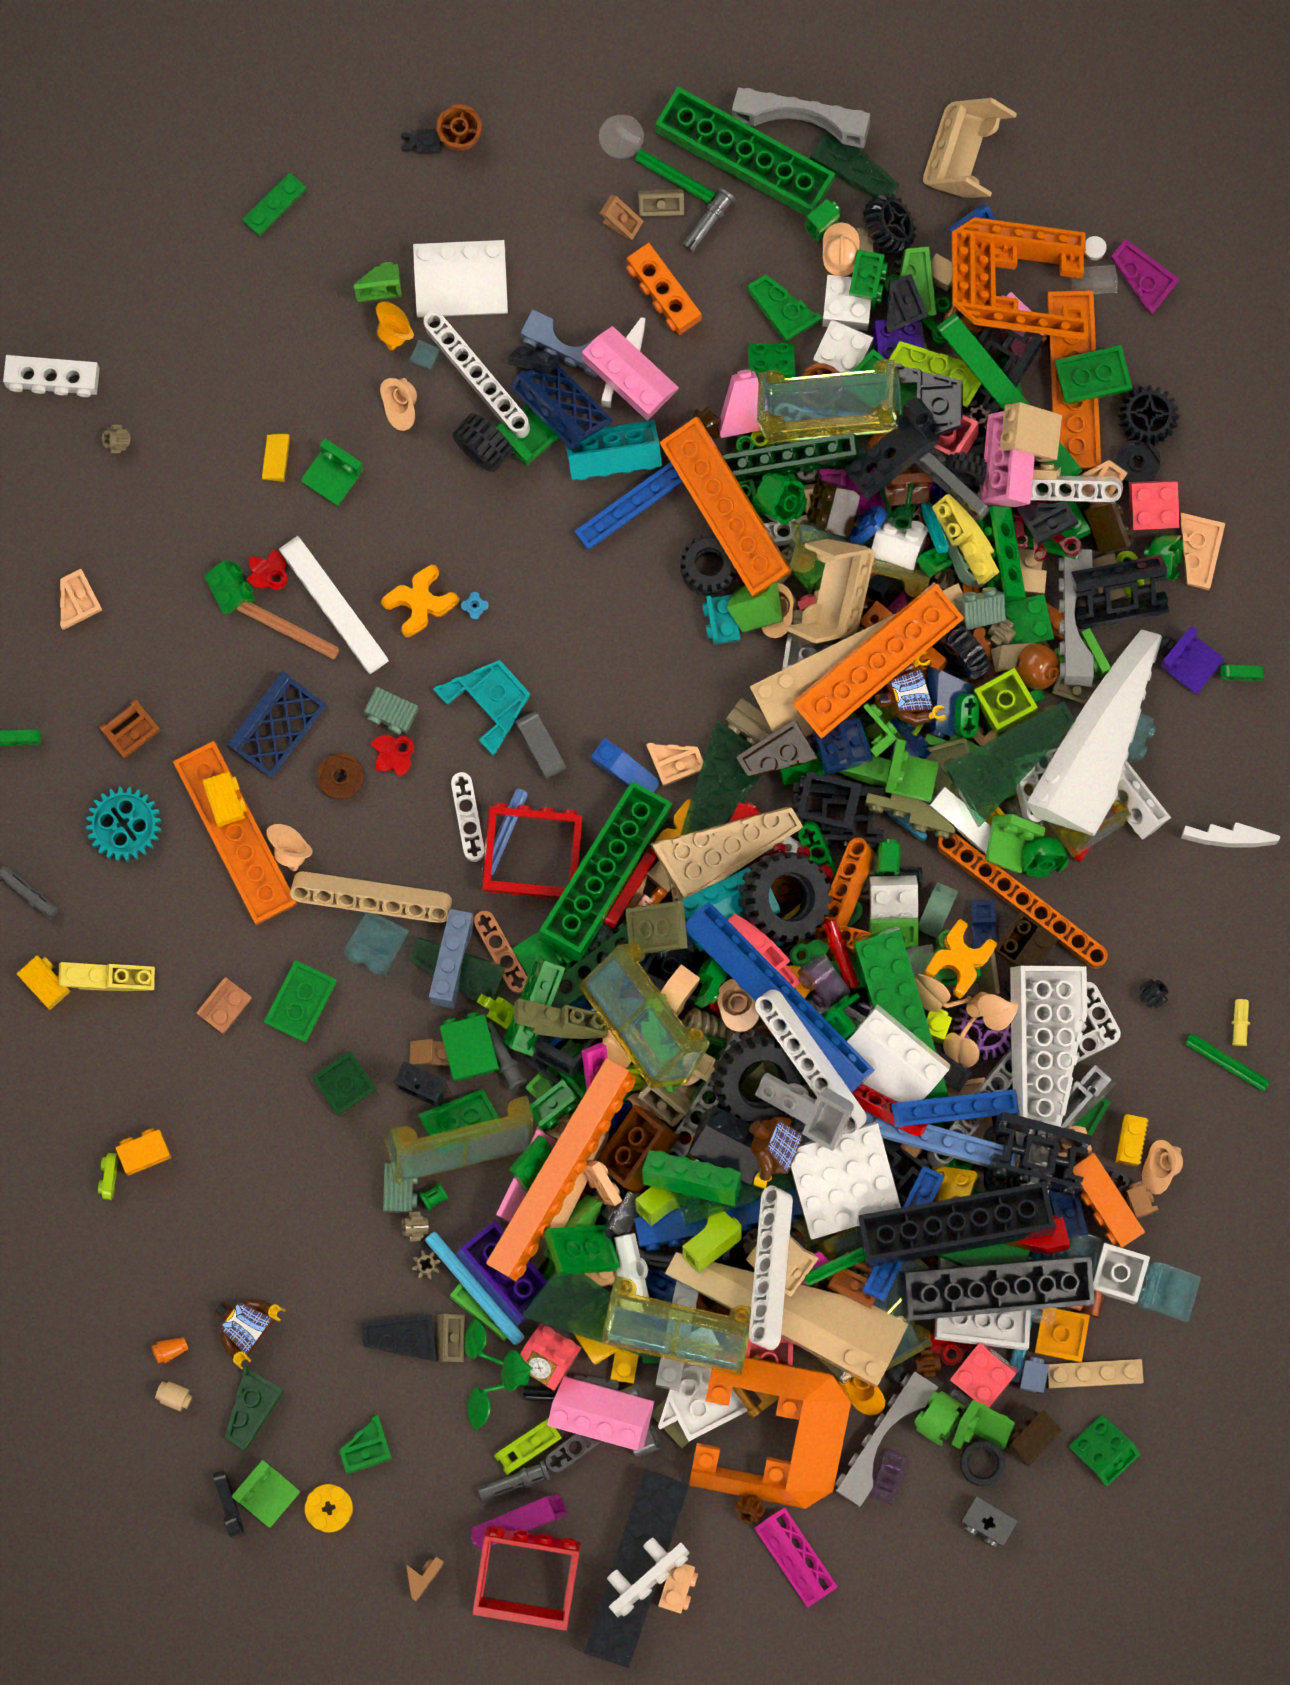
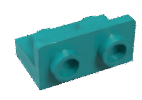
(722, 624)

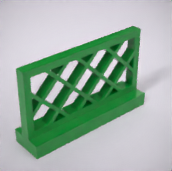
(538, 988)

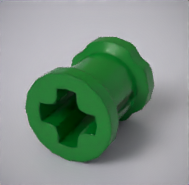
(434, 1196)

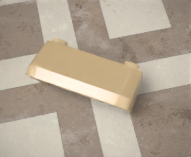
(959, 143)
(840, 593)

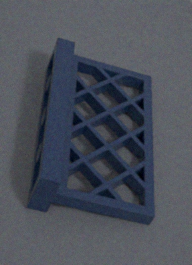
(551, 410)
(261, 711)

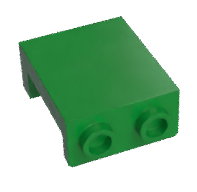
(535, 443)
(469, 1047)

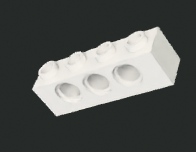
(18, 365)
(1145, 809)

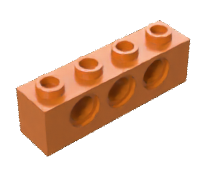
(647, 258)

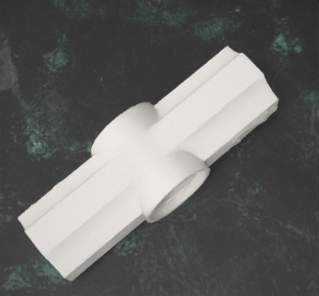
(630, 1262)

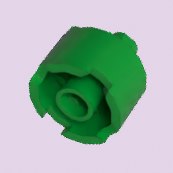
(780, 498)

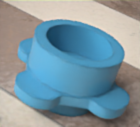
(474, 599)

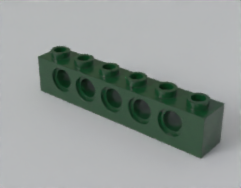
(794, 457)
(589, 960)

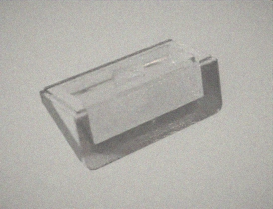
(1097, 279)

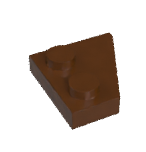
(786, 894)

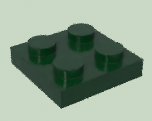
(344, 1083)

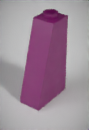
(524, 1518)

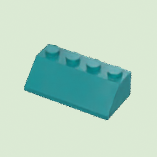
(616, 451)
(723, 897)

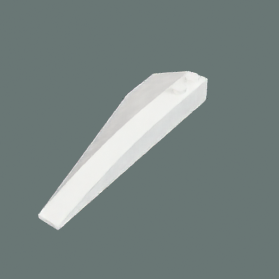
(1090, 760)
(1045, 1042)

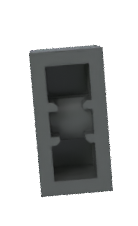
(982, 1510)

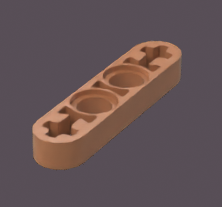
(498, 953)

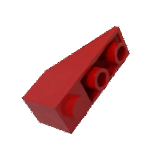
(1047, 1244)

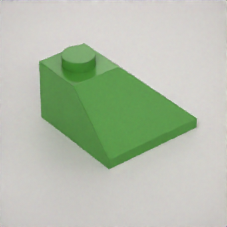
(379, 283)

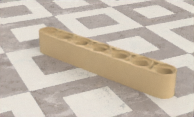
(371, 897)

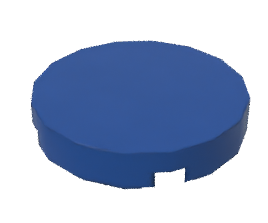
(868, 525)

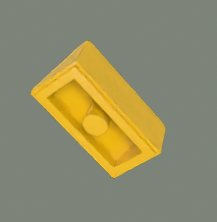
(276, 457)

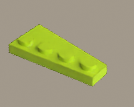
(941, 364)

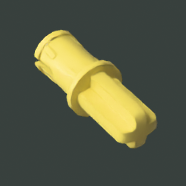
(1240, 1022)

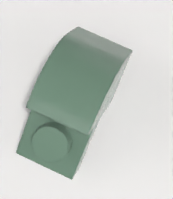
(937, 910)

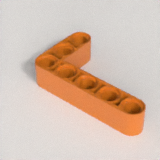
(853, 885)

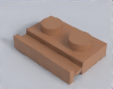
(224, 1005)

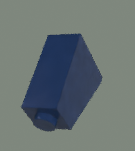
(944, 691)

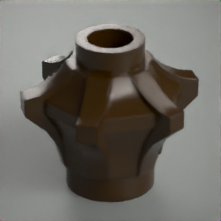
(709, 421)

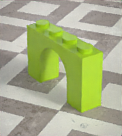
(703, 1249)

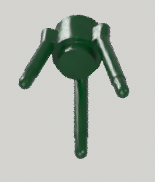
(902, 515)

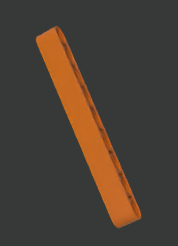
(1034, 902)

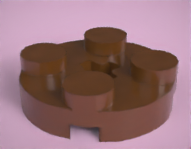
(346, 788)

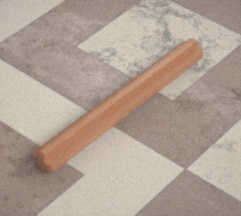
(289, 629)

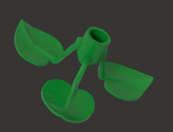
(514, 1373)

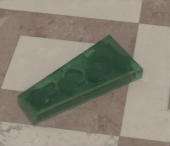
(853, 166)
(476, 975)

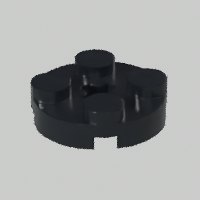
(1148, 454)

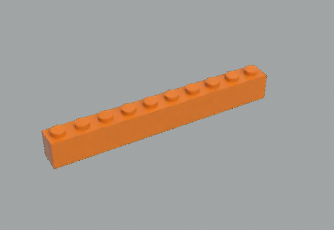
(561, 1170)

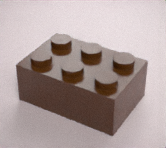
(630, 1146)

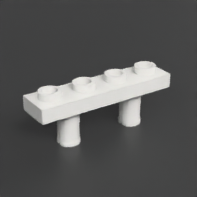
(659, 1573)

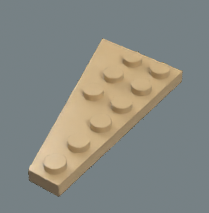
(717, 852)

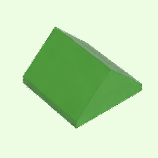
(755, 611)

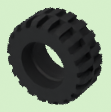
(813, 896)
(735, 1061)

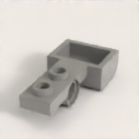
(823, 1117)

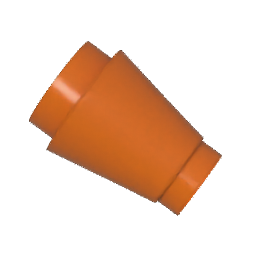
(169, 1349)

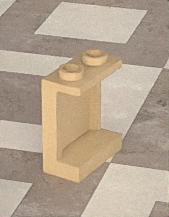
(1031, 431)
(798, 1265)

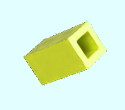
(938, 1025)

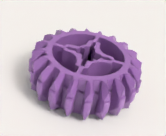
(1004, 1034)

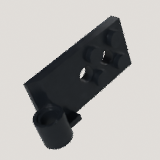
(909, 443)

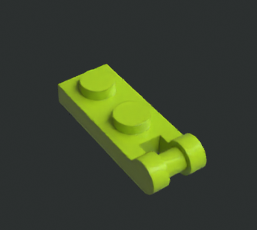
(528, 1446)

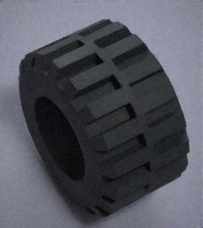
(482, 442)
(698, 581)

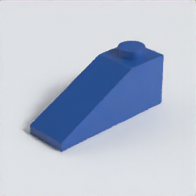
(622, 766)

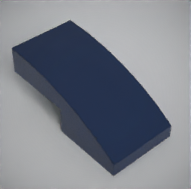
(983, 922)

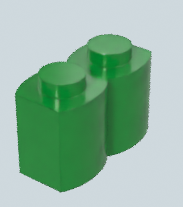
(821, 218)
(888, 858)

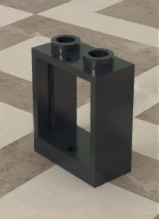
(851, 805)
(557, 1059)
(416, 1080)

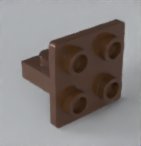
(898, 488)

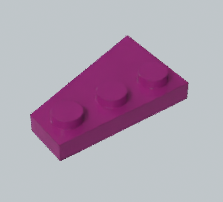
(1144, 275)

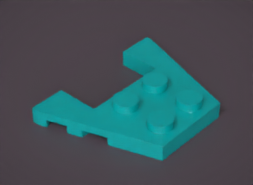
(496, 693)

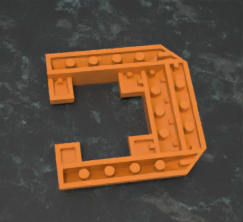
(989, 244)
(803, 1395)

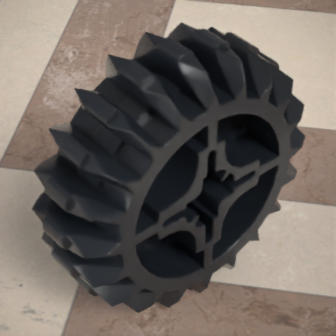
(889, 224)
(1157, 415)
(964, 652)

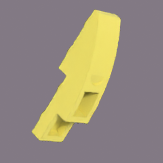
(966, 534)
(106, 977)

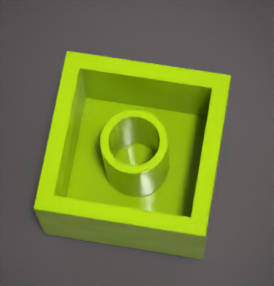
(1005, 700)

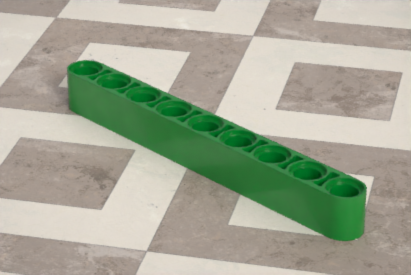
(994, 379)

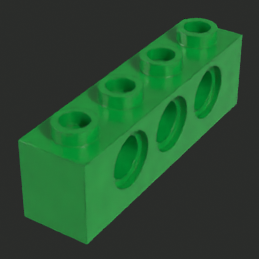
(1000, 532)

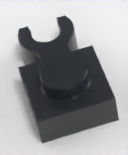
(426, 141)

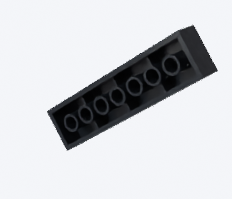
(956, 1224)
(996, 1287)
(651, 1516)

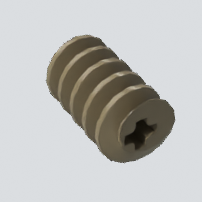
(708, 1024)

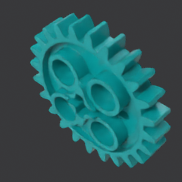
(140, 812)

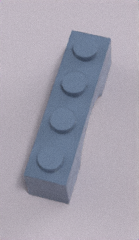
(539, 333)
(450, 958)

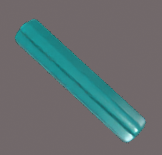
(934, 528)

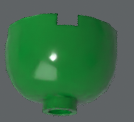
(1171, 550)
(1043, 856)

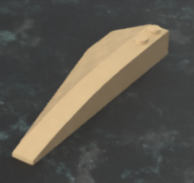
(782, 688)
(814, 1319)

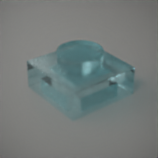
(424, 355)

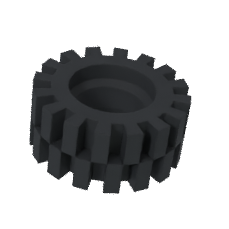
(967, 468)

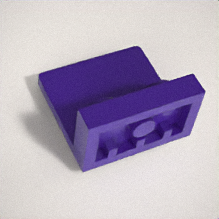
(885, 343)
(1192, 661)

